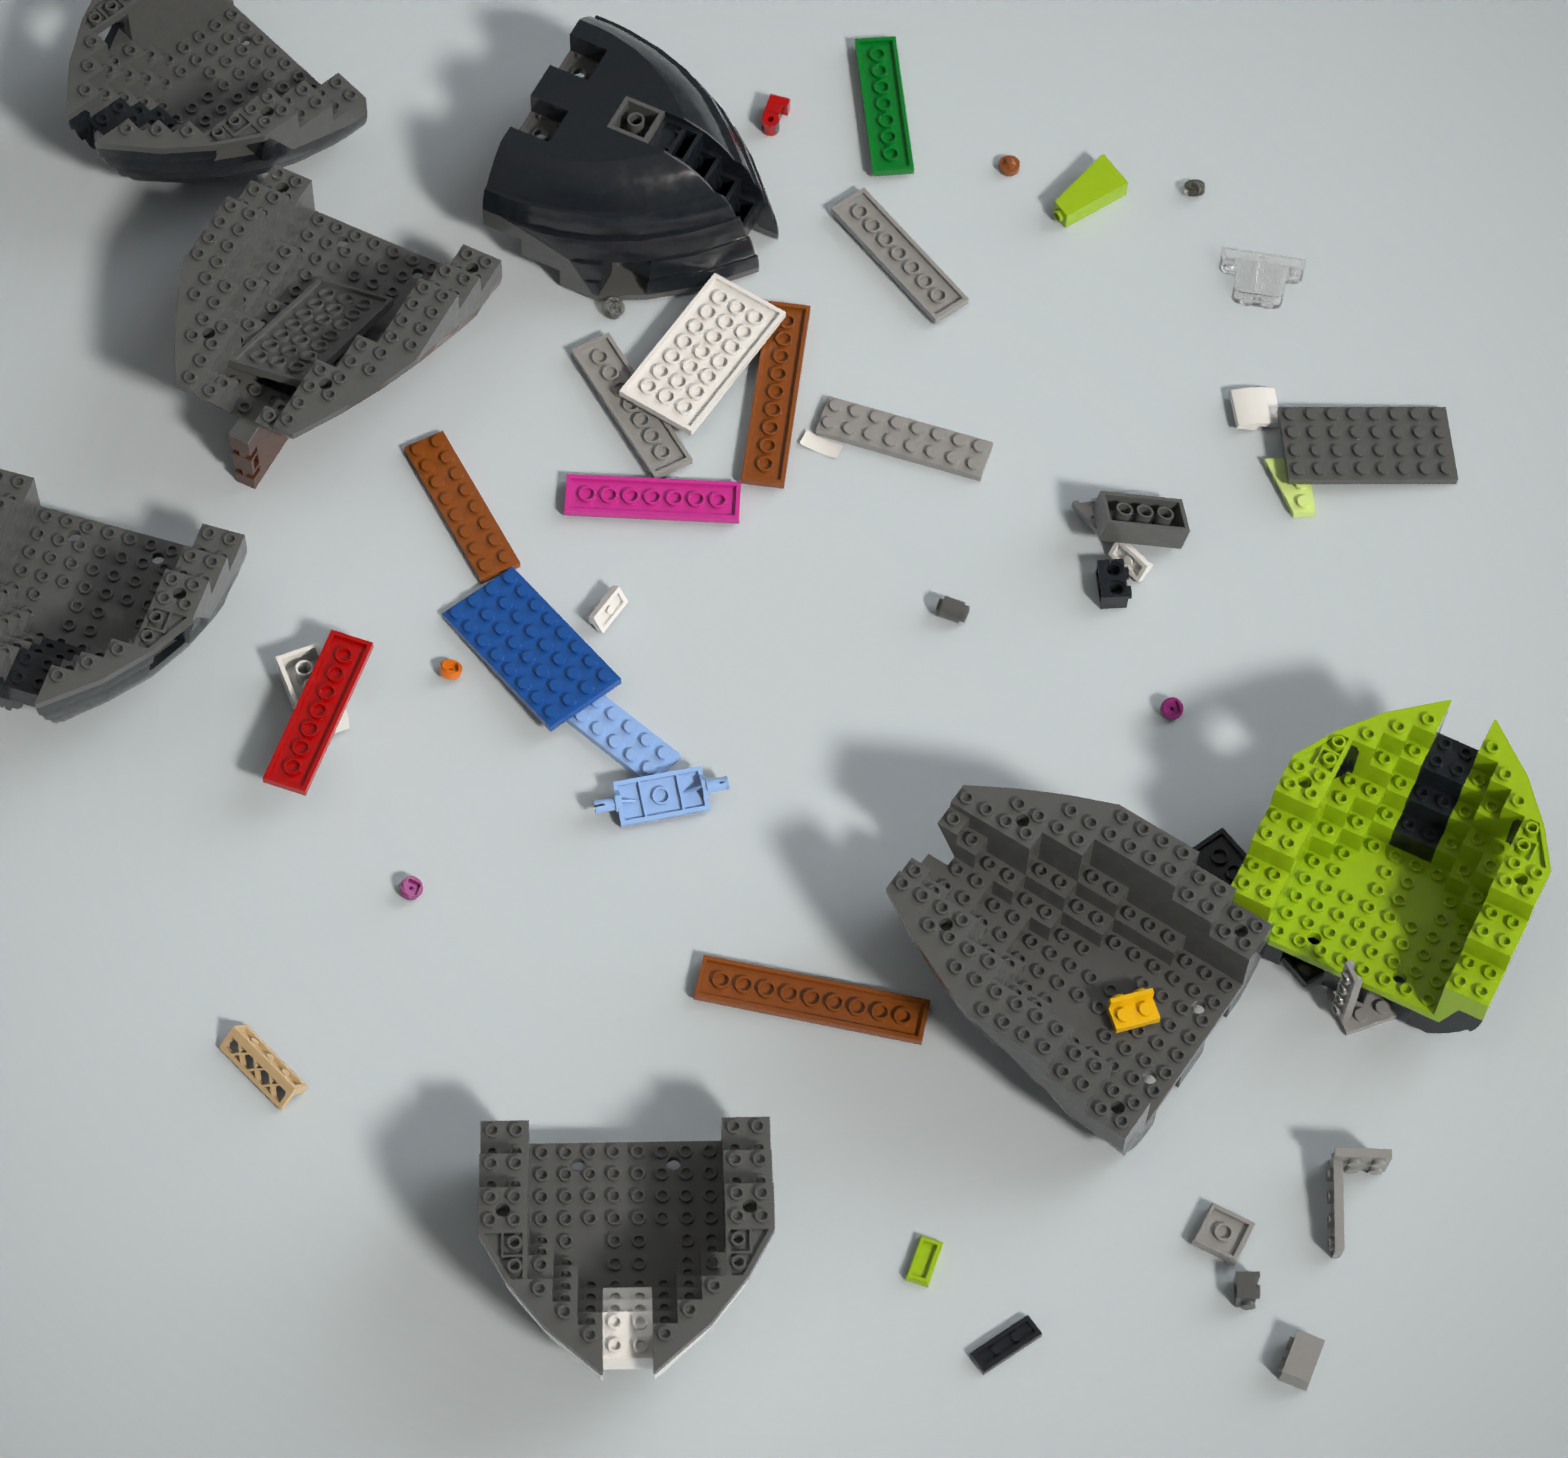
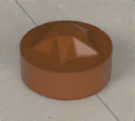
(1009, 165)

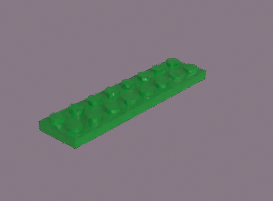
(884, 106)

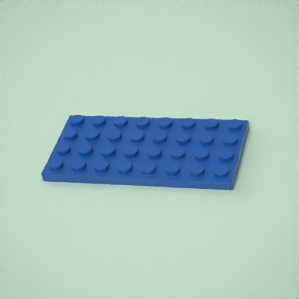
(531, 649)

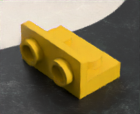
(1132, 1010)

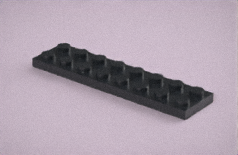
(1223, 859)

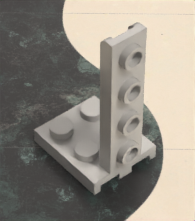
(1353, 1014)
(1351, 1161)

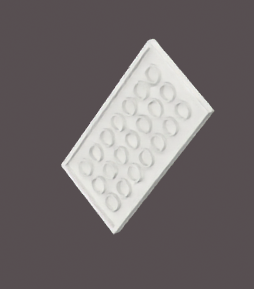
(702, 354)

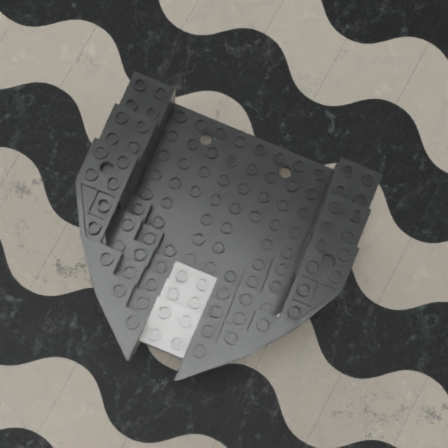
(626, 1254)

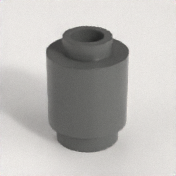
(952, 609)

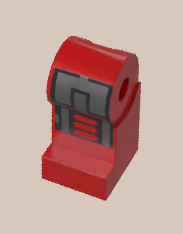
(772, 114)

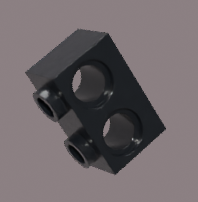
(1112, 583)

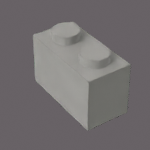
(1301, 1360)

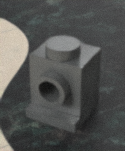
(1246, 1289)

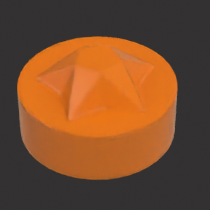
(450, 669)

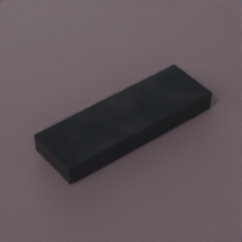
(1005, 1344)

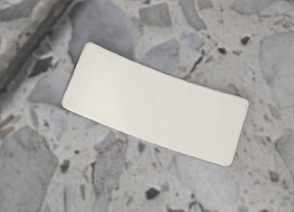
(821, 445)

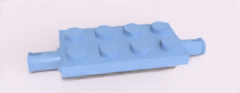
(661, 796)

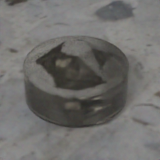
(1194, 188)
(613, 308)

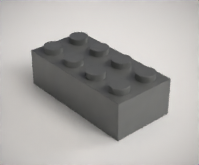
(1140, 519)

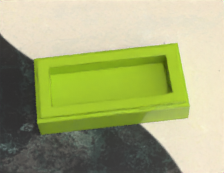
(924, 1261)

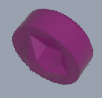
(1171, 708)
(411, 888)

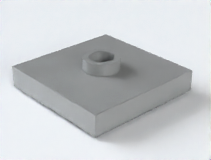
(1223, 1233)

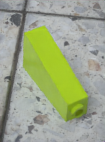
(1090, 192)

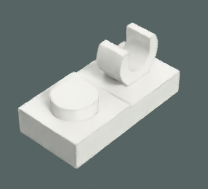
(1136, 563)
(607, 609)

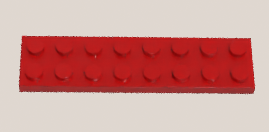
(318, 712)

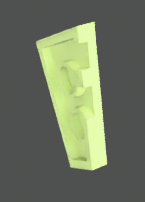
(1296, 496)

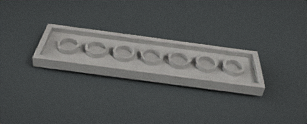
(899, 255)
(647, 434)
(904, 438)

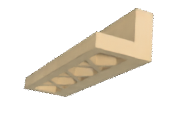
(267, 1059)

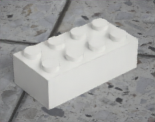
(295, 671)

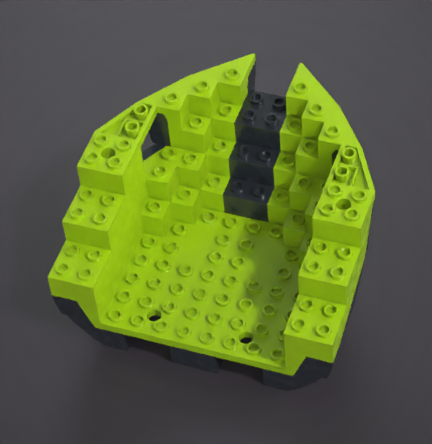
(1403, 861)

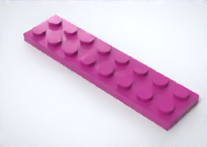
(652, 498)

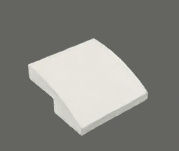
(1254, 407)

